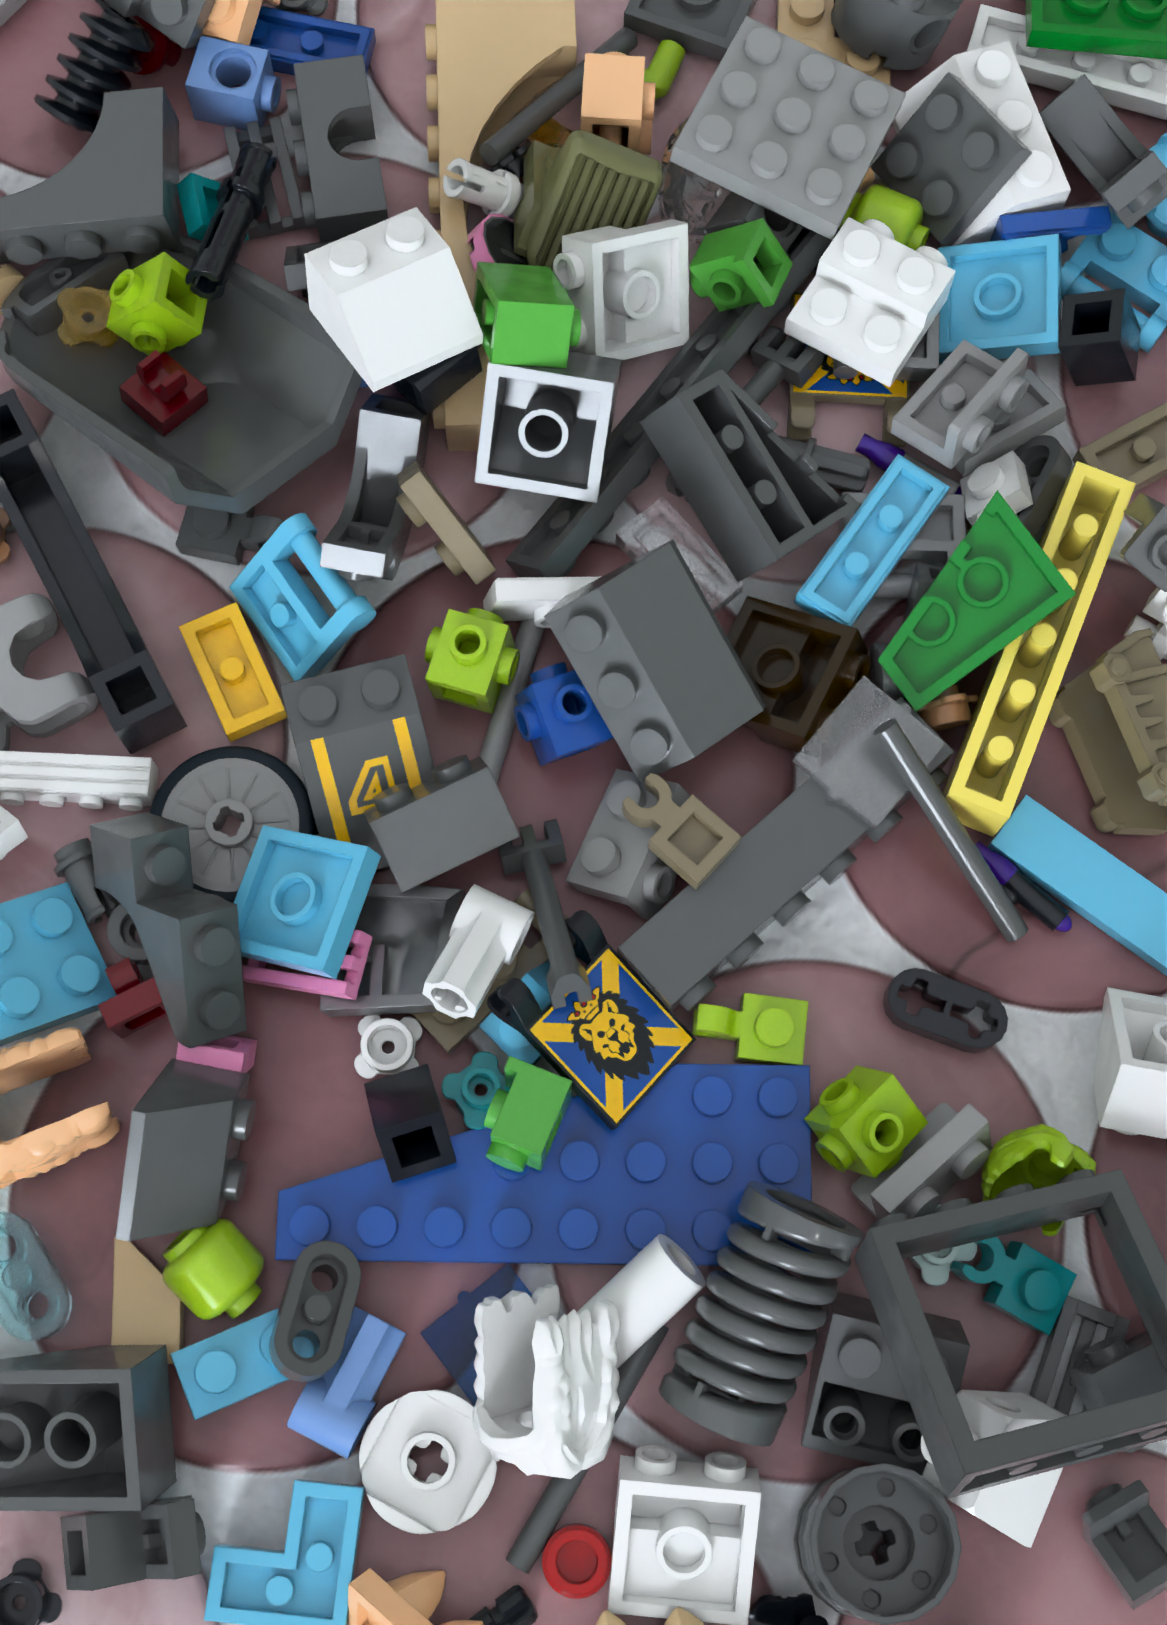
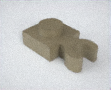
(687, 837)

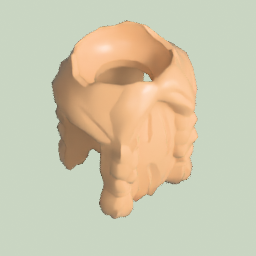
(61, 1140)

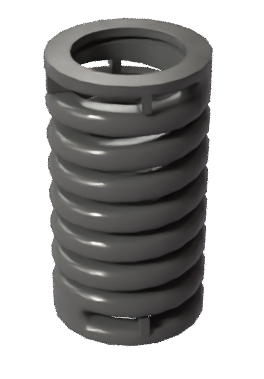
(738, 1319)

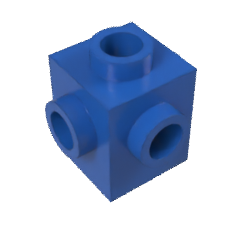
(558, 715)

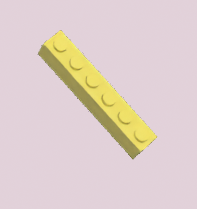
(1031, 668)

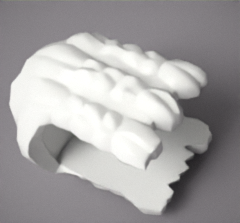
(545, 1382)

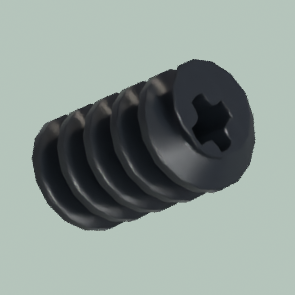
(96, 68)

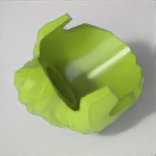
(1034, 1157)

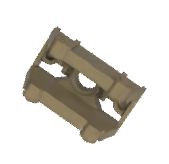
(1119, 735)

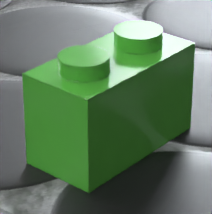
(525, 315)

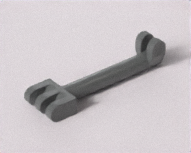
(777, 361)
(534, 858)

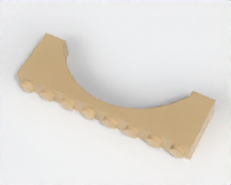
(489, 69)

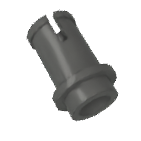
(76, 865)

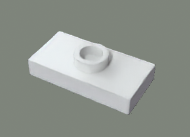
(530, 596)

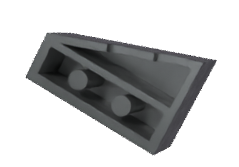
(741, 475)

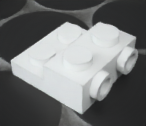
(628, 287)
(871, 300)
(684, 1536)

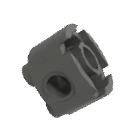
(895, 29)

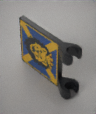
(607, 1045)

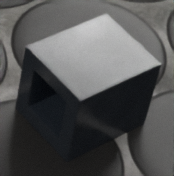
(1099, 337)
(409, 1123)

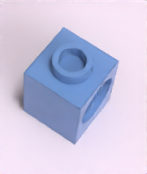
(224, 65)

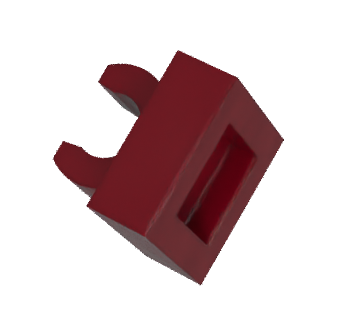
(163, 392)
(136, 1000)

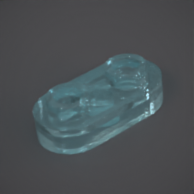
(23, 1276)

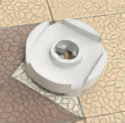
(389, 1471)

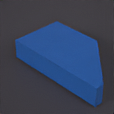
(1066, 223)

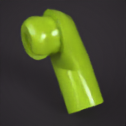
(664, 66)

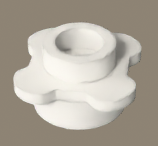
(379, 1031)

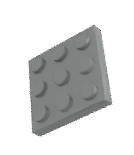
(787, 127)

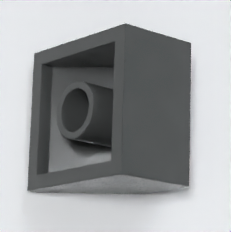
(548, 426)
(185, 1150)

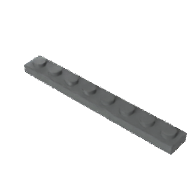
(717, 344)

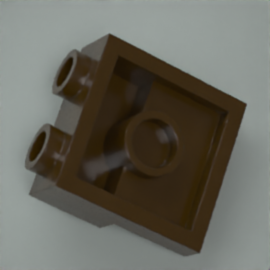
(798, 667)

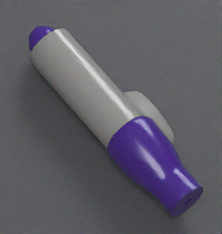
(884, 453)

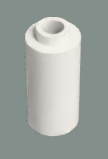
(649, 1292)

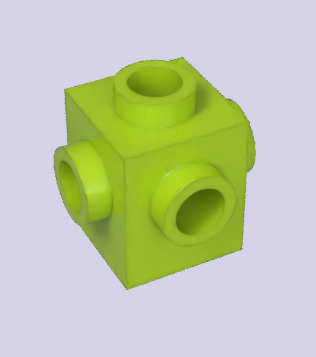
(155, 306)
(471, 659)
(865, 1122)

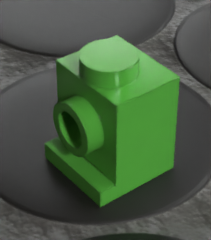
(726, 267)
(526, 1116)

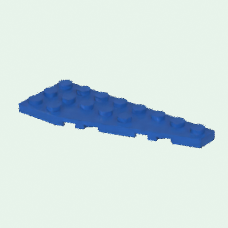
(601, 1192)

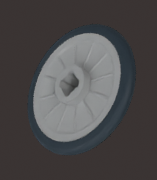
(235, 784)

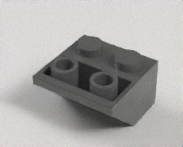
(856, 1393)

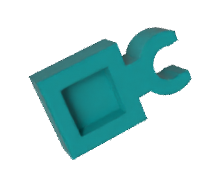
(1021, 1282)

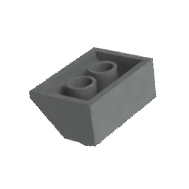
(655, 661)

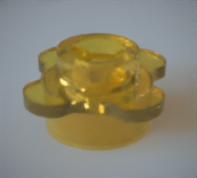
(77, 303)

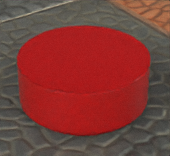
(576, 1561)

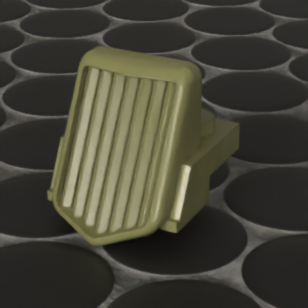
(581, 189)

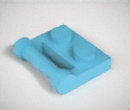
(1126, 261)
(286, 607)

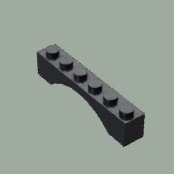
(81, 586)

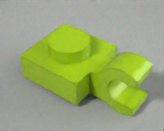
(764, 1028)

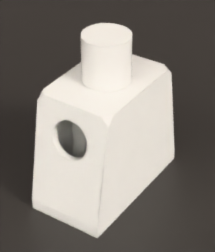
(1017, 1505)

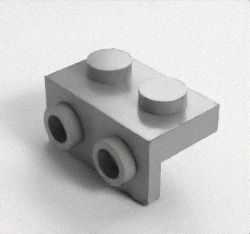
(960, 403)
(615, 852)
(941, 1154)

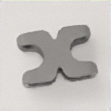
(31, 704)

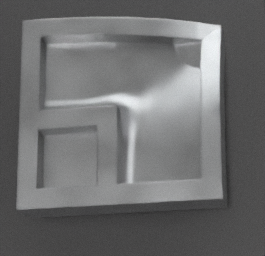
(406, 942)

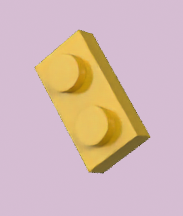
(233, 672)

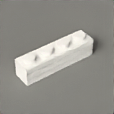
(77, 779)

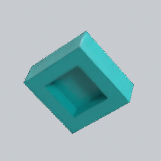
(198, 203)

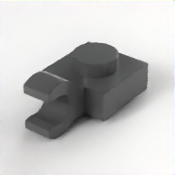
(223, 534)

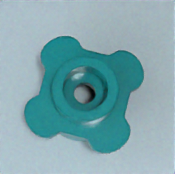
(461, 1088)

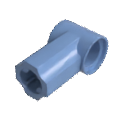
(341, 1402)

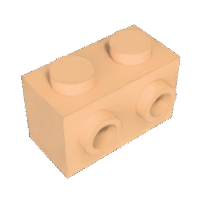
(618, 100)

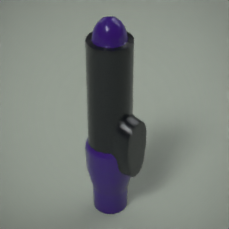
(1026, 892)

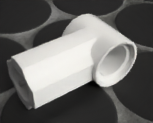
(482, 939)

